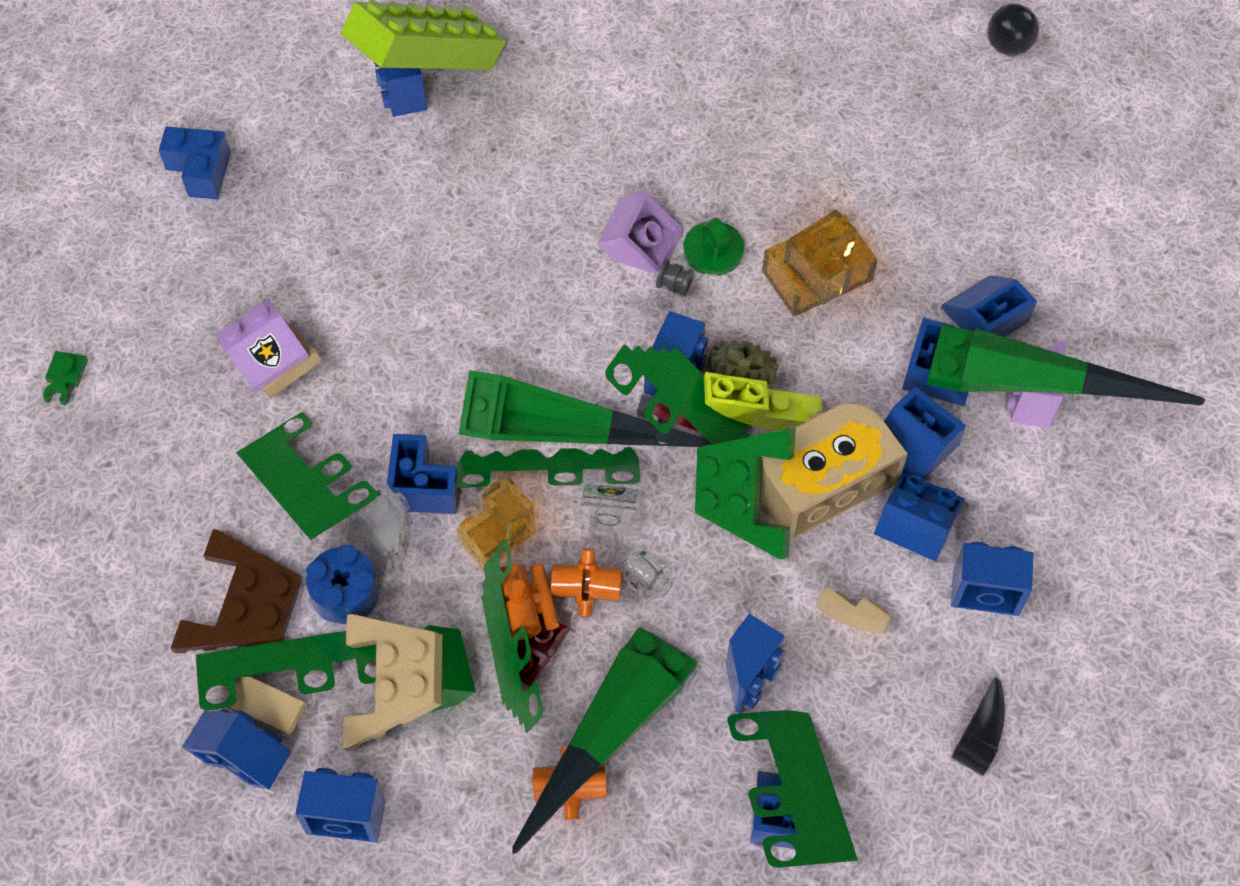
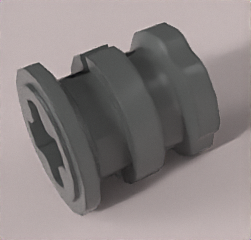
(674, 277)

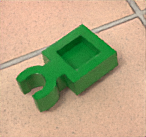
(64, 371)

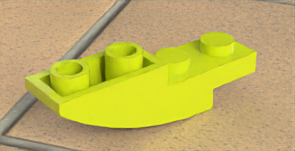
(755, 404)

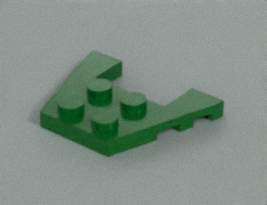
(730, 487)

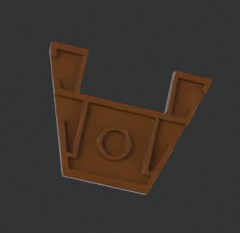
(255, 603)

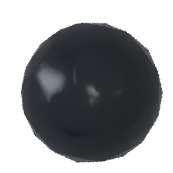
(1013, 29)

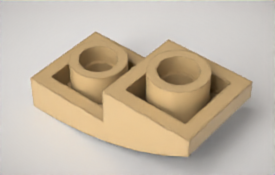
(864, 616)
(268, 705)

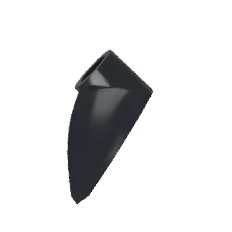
(983, 732)

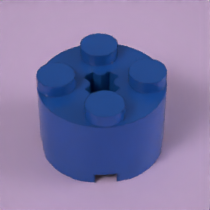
(342, 567)

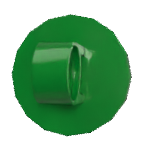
(713, 248)

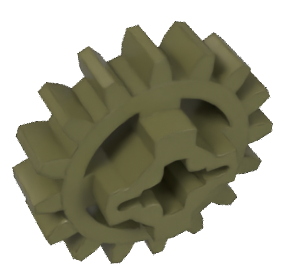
(743, 361)

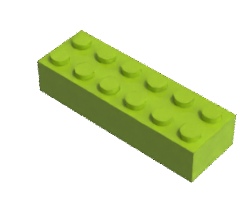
(422, 36)

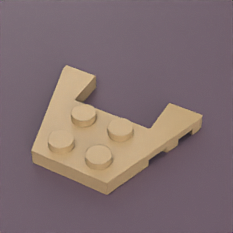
(406, 676)

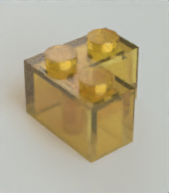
(819, 254)
(505, 516)

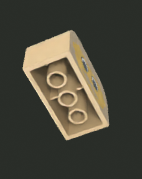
(835, 466)

